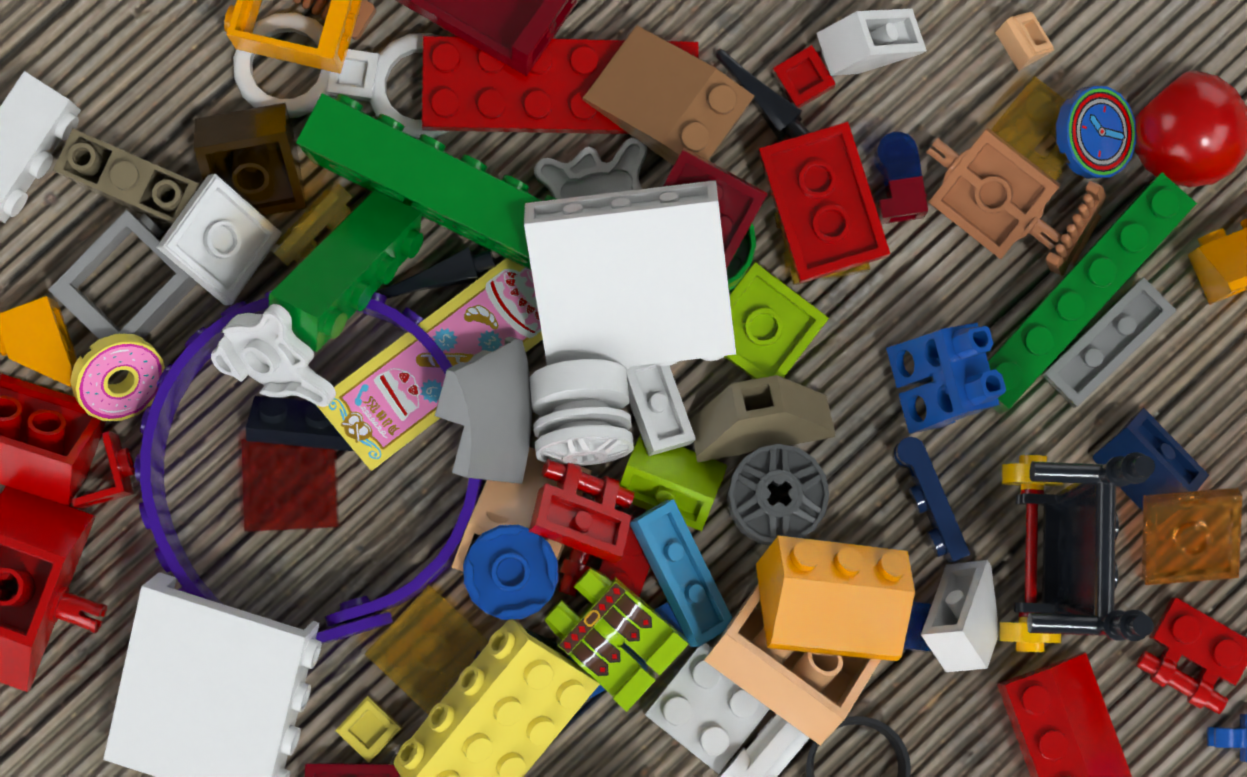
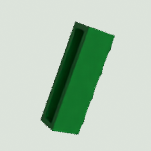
(349, 268)

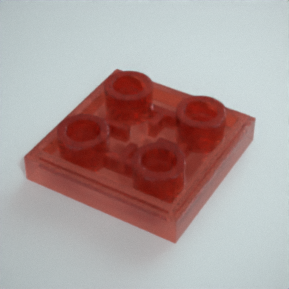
(289, 487)

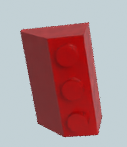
(44, 440)
(1063, 721)

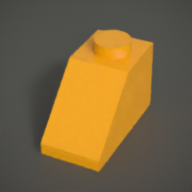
(38, 339)

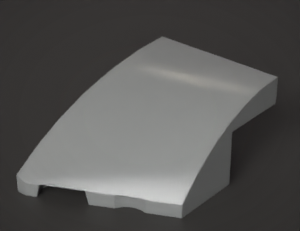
(495, 407)

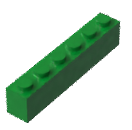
(1088, 286)

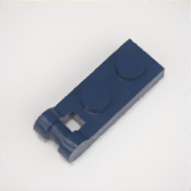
(930, 498)

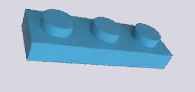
(681, 572)

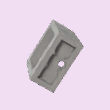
(67, 290)

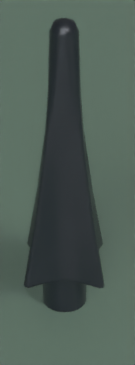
(777, 111)
(457, 269)

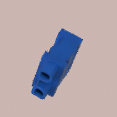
(959, 373)

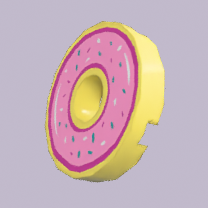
(125, 398)

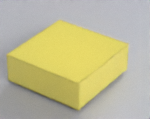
(368, 729)

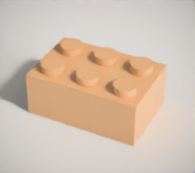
(801, 687)

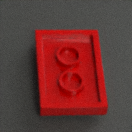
(824, 202)

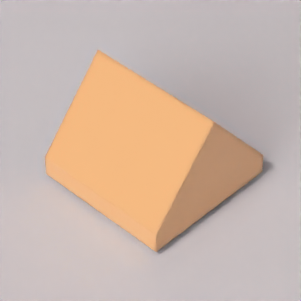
(1024, 39)

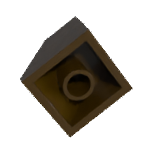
(254, 156)

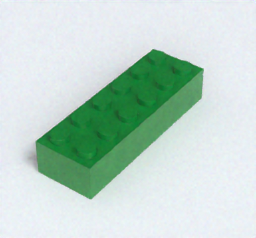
(419, 174)

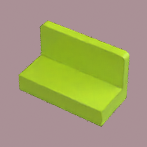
(676, 477)

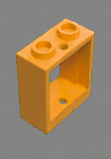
(332, 45)

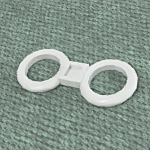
(361, 77)

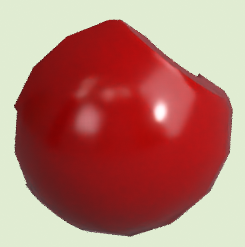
(1193, 130)

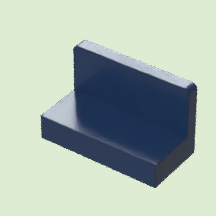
(1174, 467)

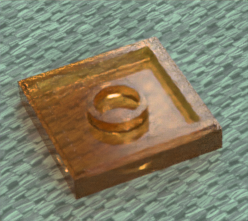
(1191, 536)

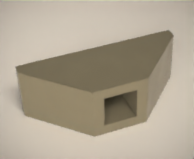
(124, 177)
(758, 416)

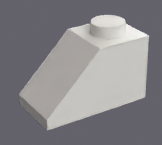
(870, 40)
(963, 617)

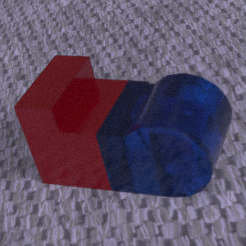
(900, 165)

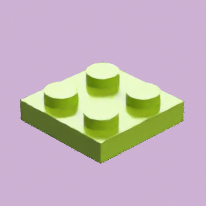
(770, 324)

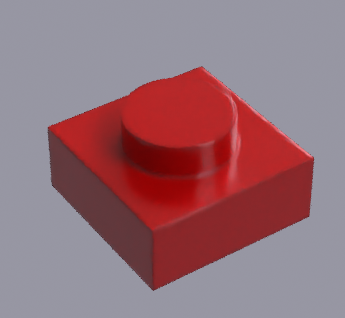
(803, 77)

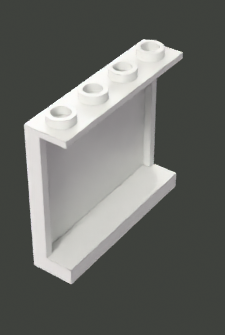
(631, 276)
(209, 688)

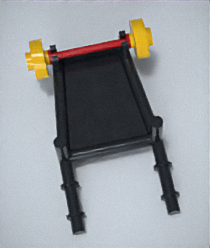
(1077, 551)

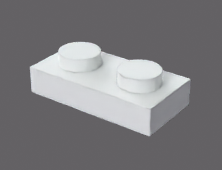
(658, 408)

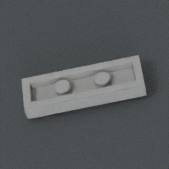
(1109, 342)

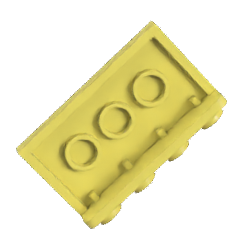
(498, 711)

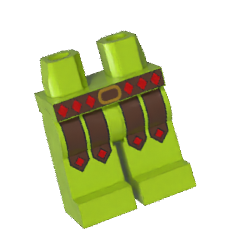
(599, 633)

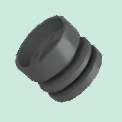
(777, 466)

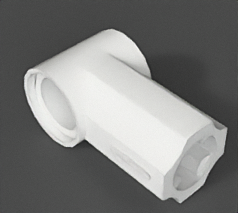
(768, 752)

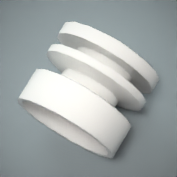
(581, 412)

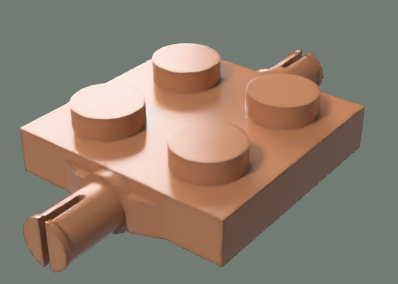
(994, 193)

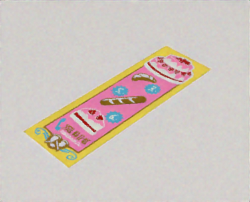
(400, 387)

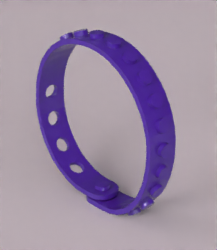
(149, 470)

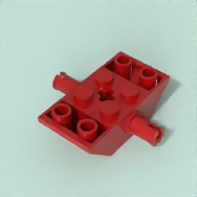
(40, 551)

